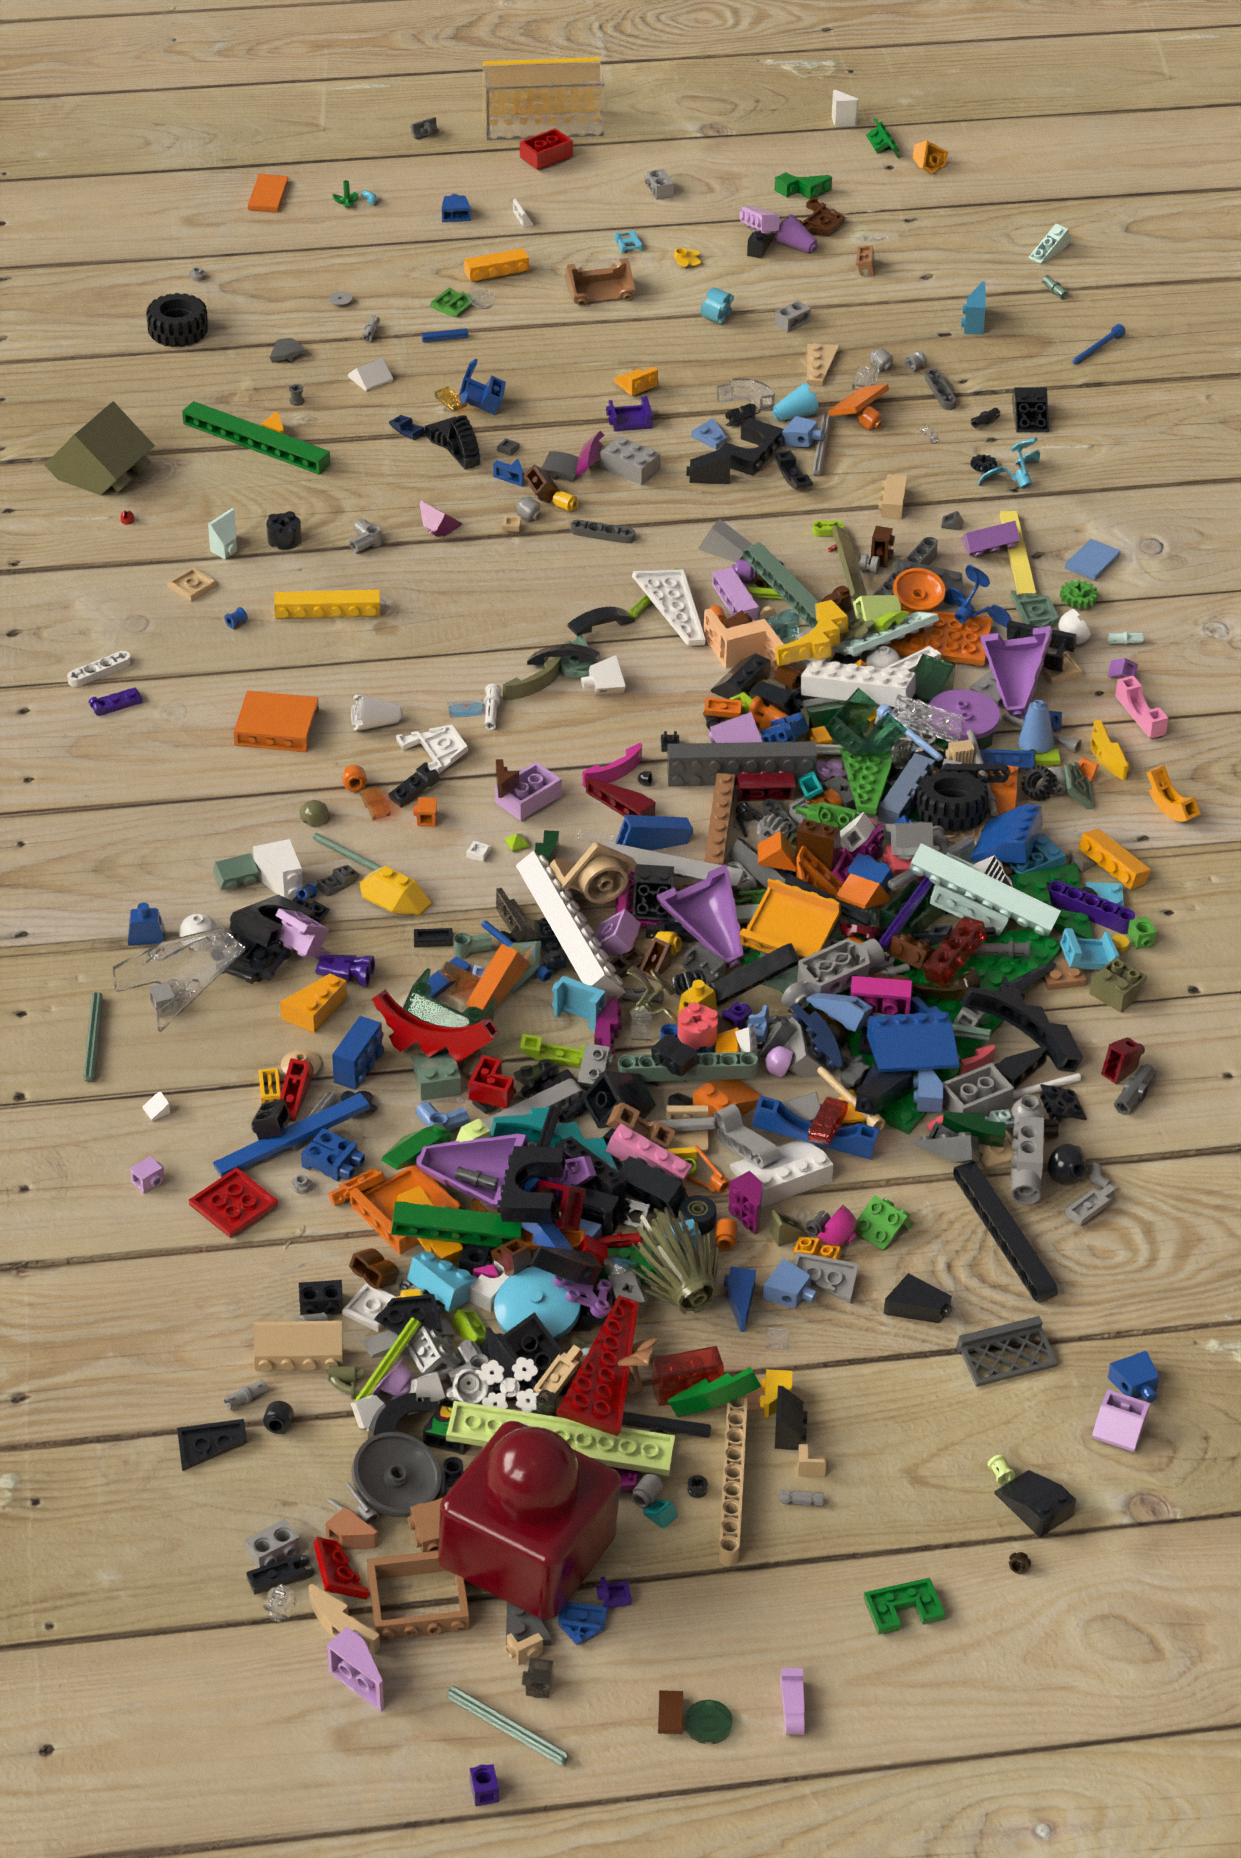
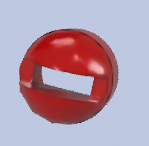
(127, 517)

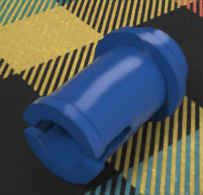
(309, 890)

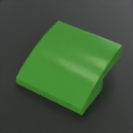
(451, 302)

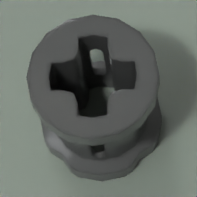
(296, 394)

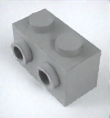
(594, 1063)

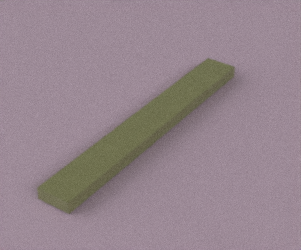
(849, 562)

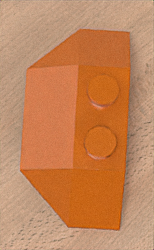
(1005, 792)
(816, 873)

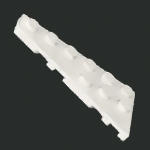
(674, 600)

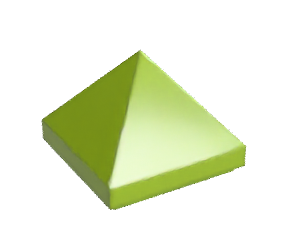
(517, 842)

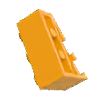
(314, 1003)

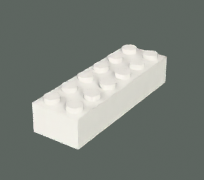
(841, 680)

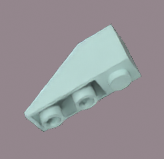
(1052, 244)

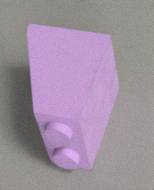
(736, 730)

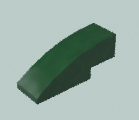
(550, 845)
(988, 1132)

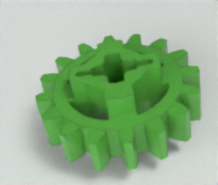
(1078, 594)

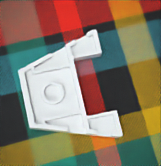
(441, 744)

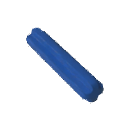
(444, 335)

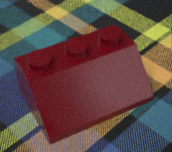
(765, 786)

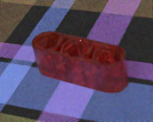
(827, 1121)

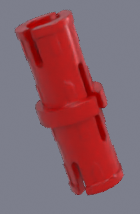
(619, 1243)

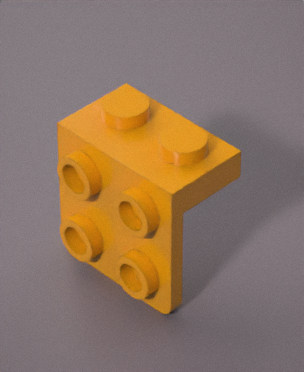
(638, 380)

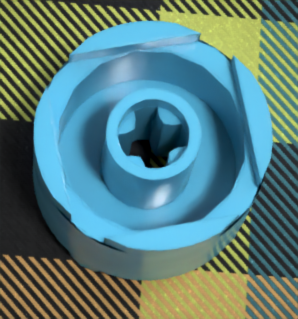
(717, 305)

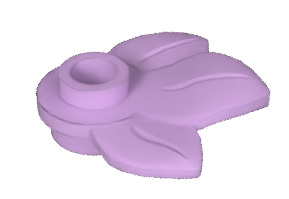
(826, 770)

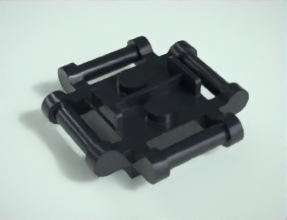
(257, 960)

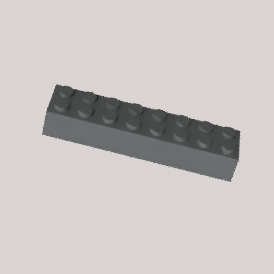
(700, 762)

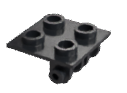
(1061, 1102)

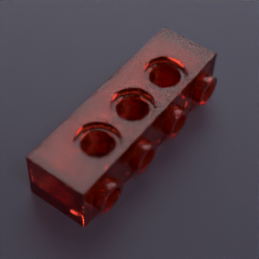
(954, 951)

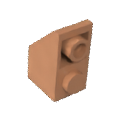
(351, 1531)

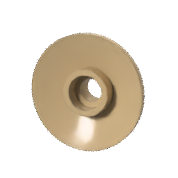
(304, 1055)

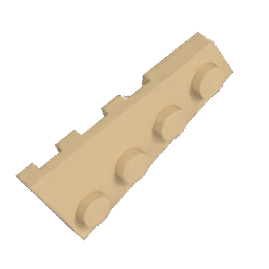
(819, 362)

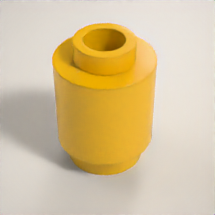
(565, 501)

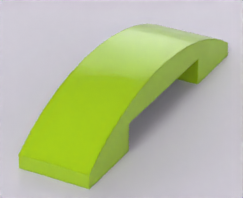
(562, 1055)

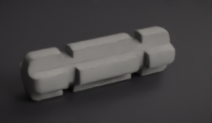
(802, 1497)

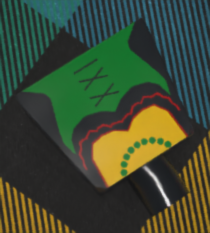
(436, 1429)

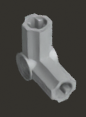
(369, 536)
(472, 1358)

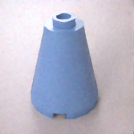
(1037, 729)

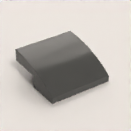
(561, 464)

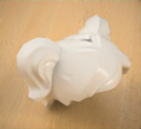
(468, 1393)

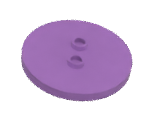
(979, 711)

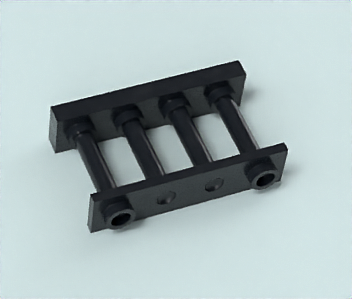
(1060, 640)

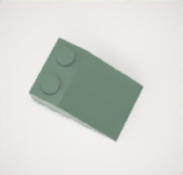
(436, 1075)

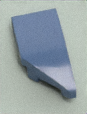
(761, 1023)

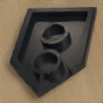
(402, 1309)

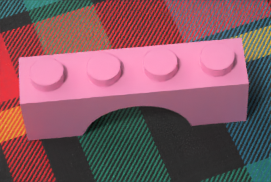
(1130, 695)
(628, 1142)

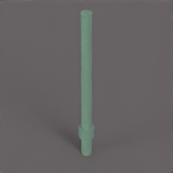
(346, 852)

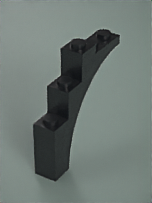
(1031, 1020)

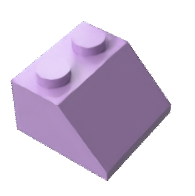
(618, 933)

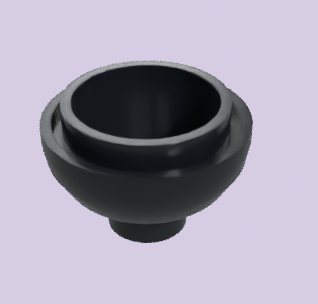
(1067, 1164)

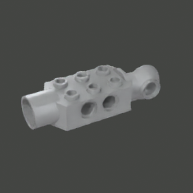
(832, 970)
(1028, 1149)

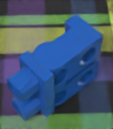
(785, 728)
(332, 1155)

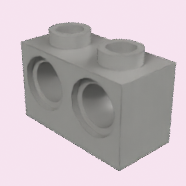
(659, 184)
(792, 316)
(272, 1544)

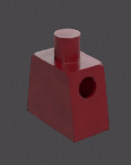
(1122, 1059)

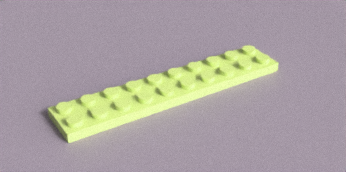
(630, 1450)

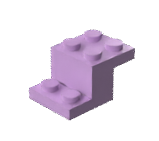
(302, 934)

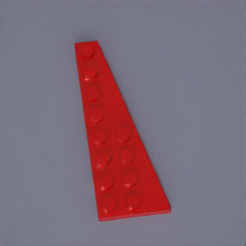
(600, 1384)

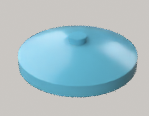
(534, 1292)

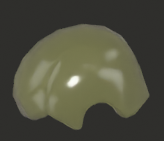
(314, 813)

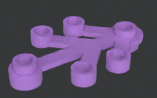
(598, 1305)

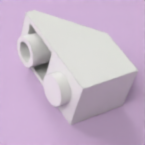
(856, 832)

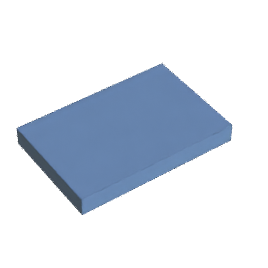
(1092, 559)

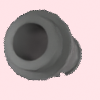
(815, 1226)

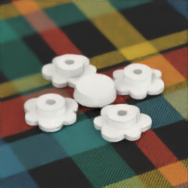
(510, 1386)

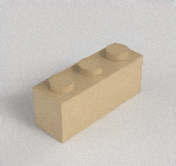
(893, 496)

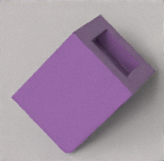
(1122, 668)

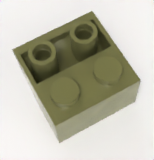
(1117, 984)

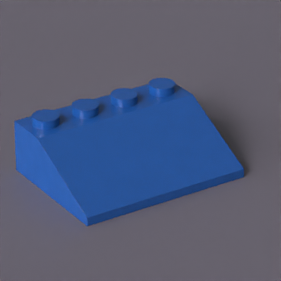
(1010, 835)
(912, 1041)

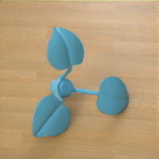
(1022, 475)

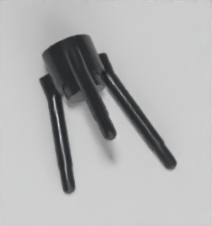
(746, 813)

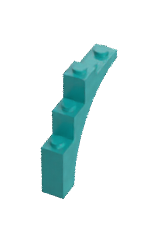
(532, 1125)

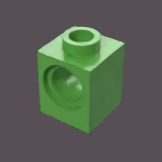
(1142, 932)

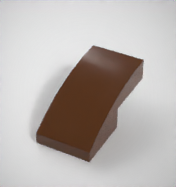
(670, 1712)

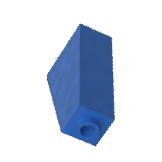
(654, 832)

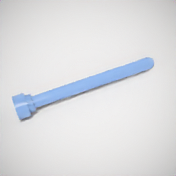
(881, 712)

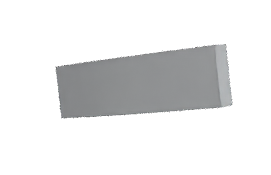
(381, 1343)

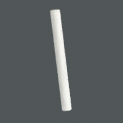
(1037, 1088)

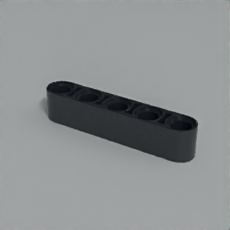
(755, 973)

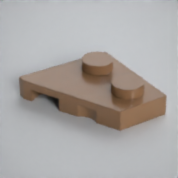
(1064, 977)

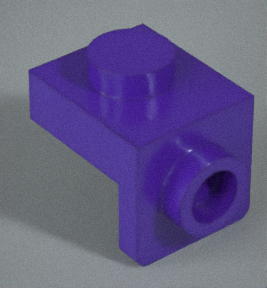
(614, 1594)

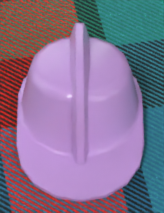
(396, 1382)

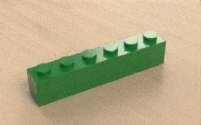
(452, 1225)

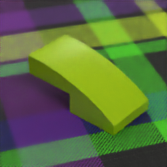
(890, 618)

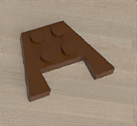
(823, 219)

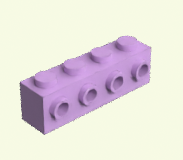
(760, 219)
(734, 593)

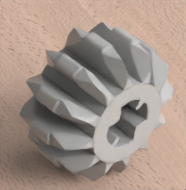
(770, 825)

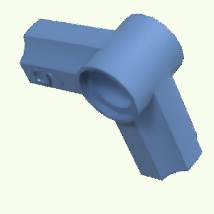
(430, 1116)

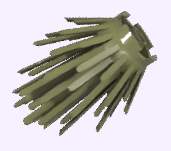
(684, 1272)

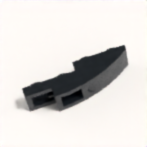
(551, 949)

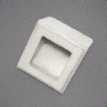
(157, 1107)

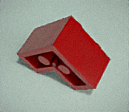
(489, 1085)

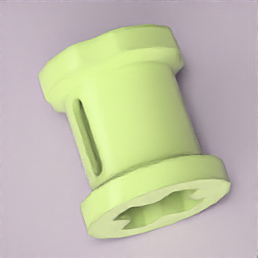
(1001, 1469)

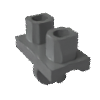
(424, 128)

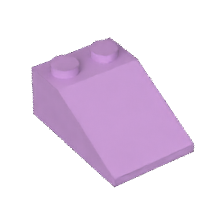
(354, 1666)

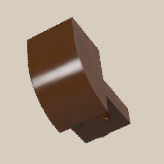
(513, 1256)

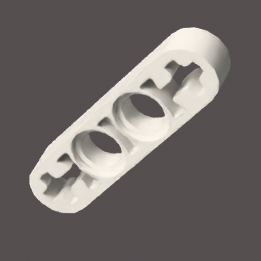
(117, 661)

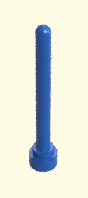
(1116, 332)
(542, 973)

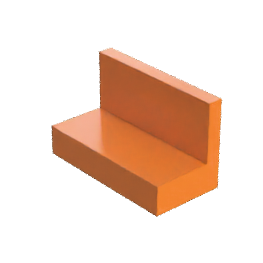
(723, 707)

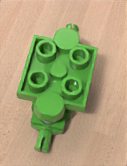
(829, 814)

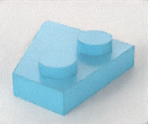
(1109, 891)

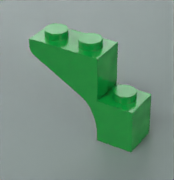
(806, 186)

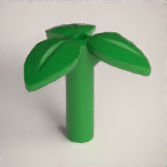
(348, 198)

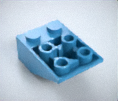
(1043, 856)

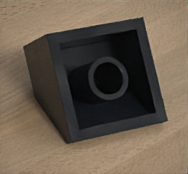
(789, 1420)

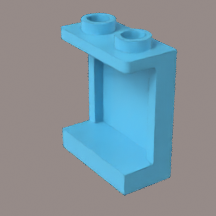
(1088, 953)
(578, 999)

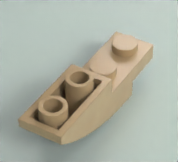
(335, 1617)

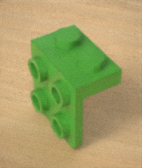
(881, 1222)

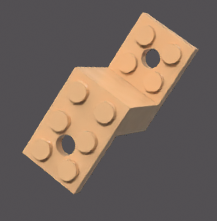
(740, 641)

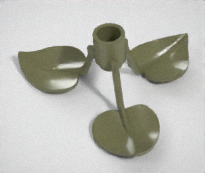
(645, 1004)

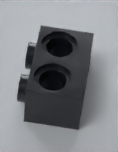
(271, 1119)
(474, 1257)
(321, 1297)

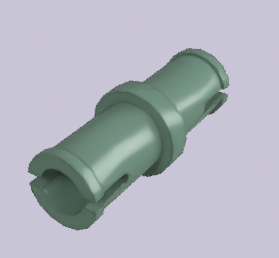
(1055, 287)

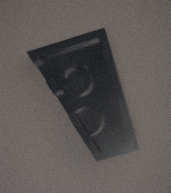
(209, 1440)

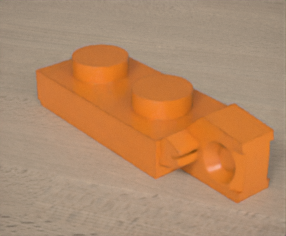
(361, 1182)

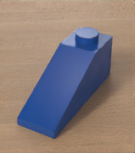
(740, 1291)

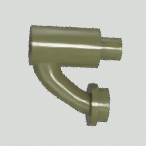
(341, 1374)

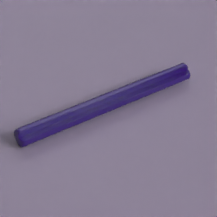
(906, 912)

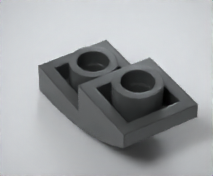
(340, 879)

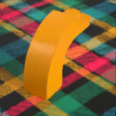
(1167, 798)

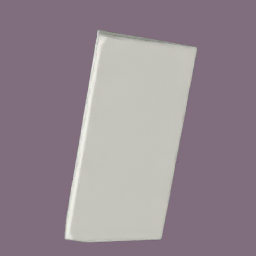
(521, 214)

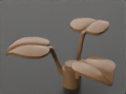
(640, 1356)

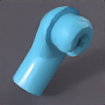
(371, 197)

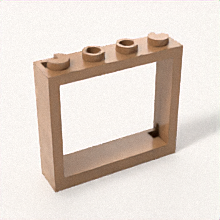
(418, 1625)

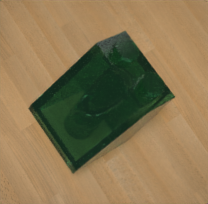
(933, 678)

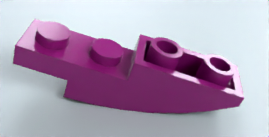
(608, 1024)

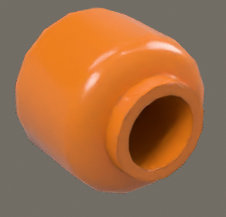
(869, 418)
(354, 778)

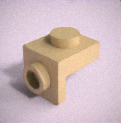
(524, 1650)

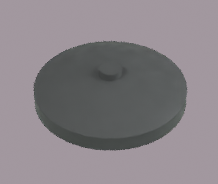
(395, 1473)

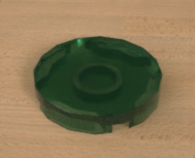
(708, 1721)

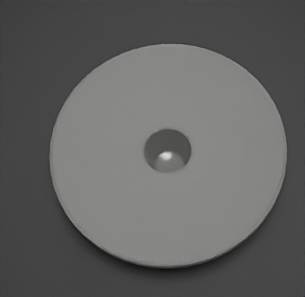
(340, 298)

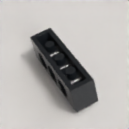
(606, 1178)

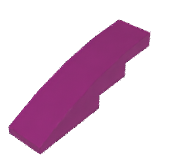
(589, 453)

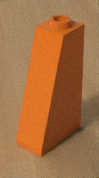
(498, 978)

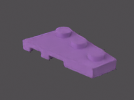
(576, 1172)

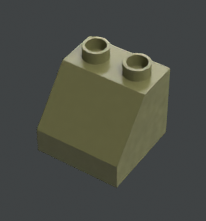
(102, 453)

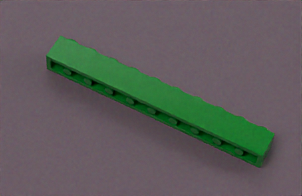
(256, 437)

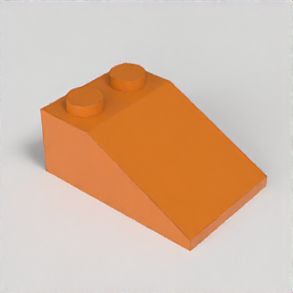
(724, 1093)

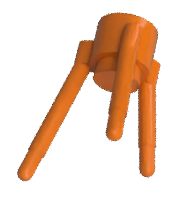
(717, 1180)

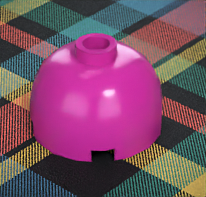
(839, 1228)

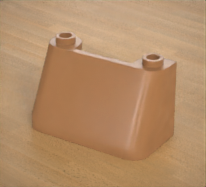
(600, 284)

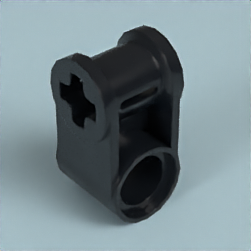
(449, 1477)

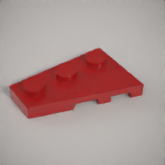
(335, 1571)

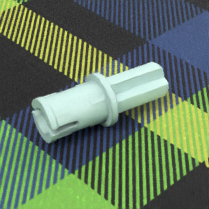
(1125, 638)

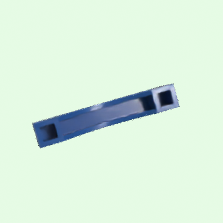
(776, 1118)

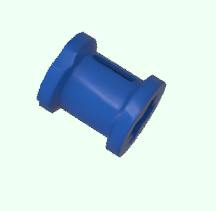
(236, 617)

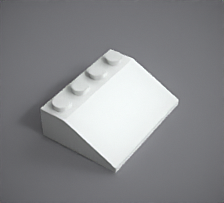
(796, 1171)

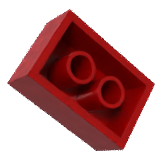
(546, 148)

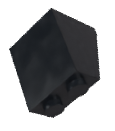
(614, 1088)

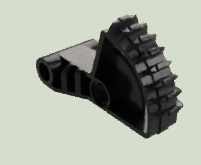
(457, 437)

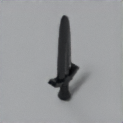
(1028, 979)

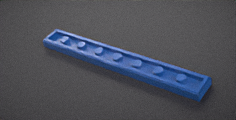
(292, 1134)

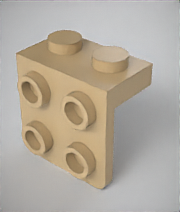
(688, 1138)

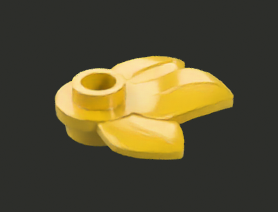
(686, 257)

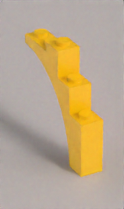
(818, 641)

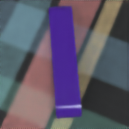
(1098, 909)

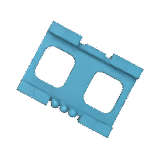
(622, 242)

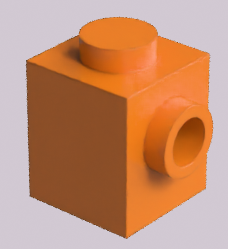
(426, 811)

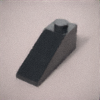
(759, 243)
(1022, 1065)
(569, 1264)
(498, 1352)

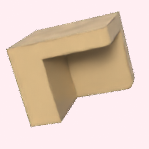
(810, 1464)

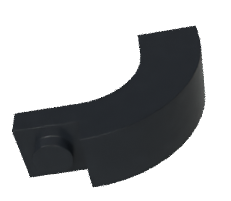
(392, 1410)

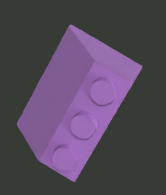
(991, 538)

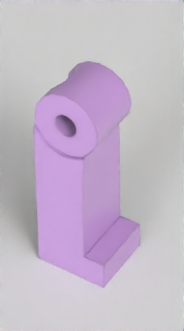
(792, 1700)

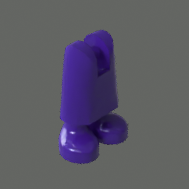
(346, 966)

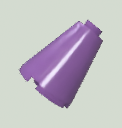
(795, 235)

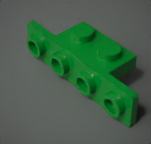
(882, 139)

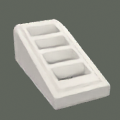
(747, 1039)

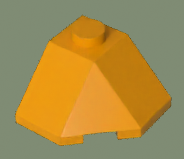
(929, 156)

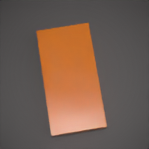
(268, 193)
(858, 400)

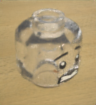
(280, 1603)

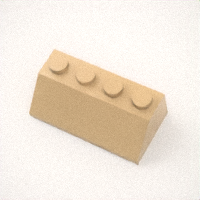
(298, 1345)

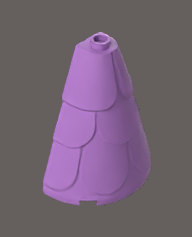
(1017, 666)
(708, 914)
(481, 1154)

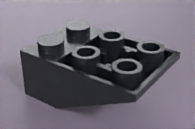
(1030, 409)
(650, 882)

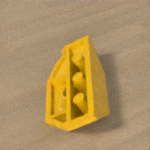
(394, 892)

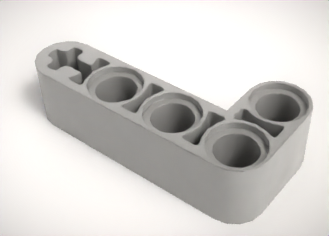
(742, 1139)

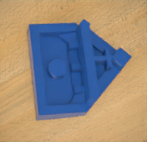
(582, 1621)

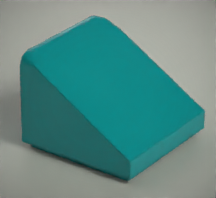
(661, 1513)

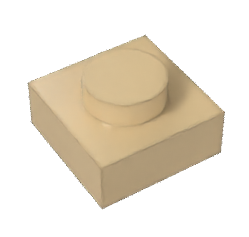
(511, 523)

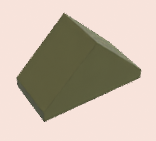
(785, 1228)

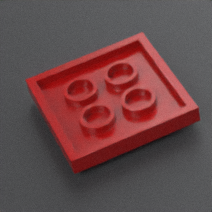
(233, 1202)

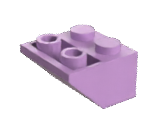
(1121, 1420)

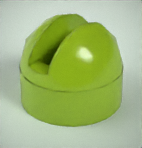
(695, 1168)

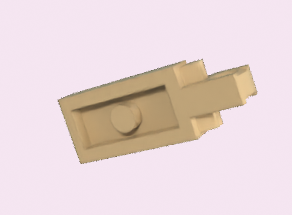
(560, 1372)

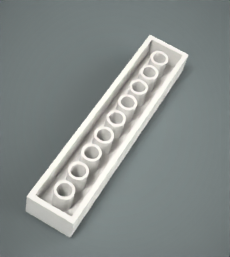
(570, 926)

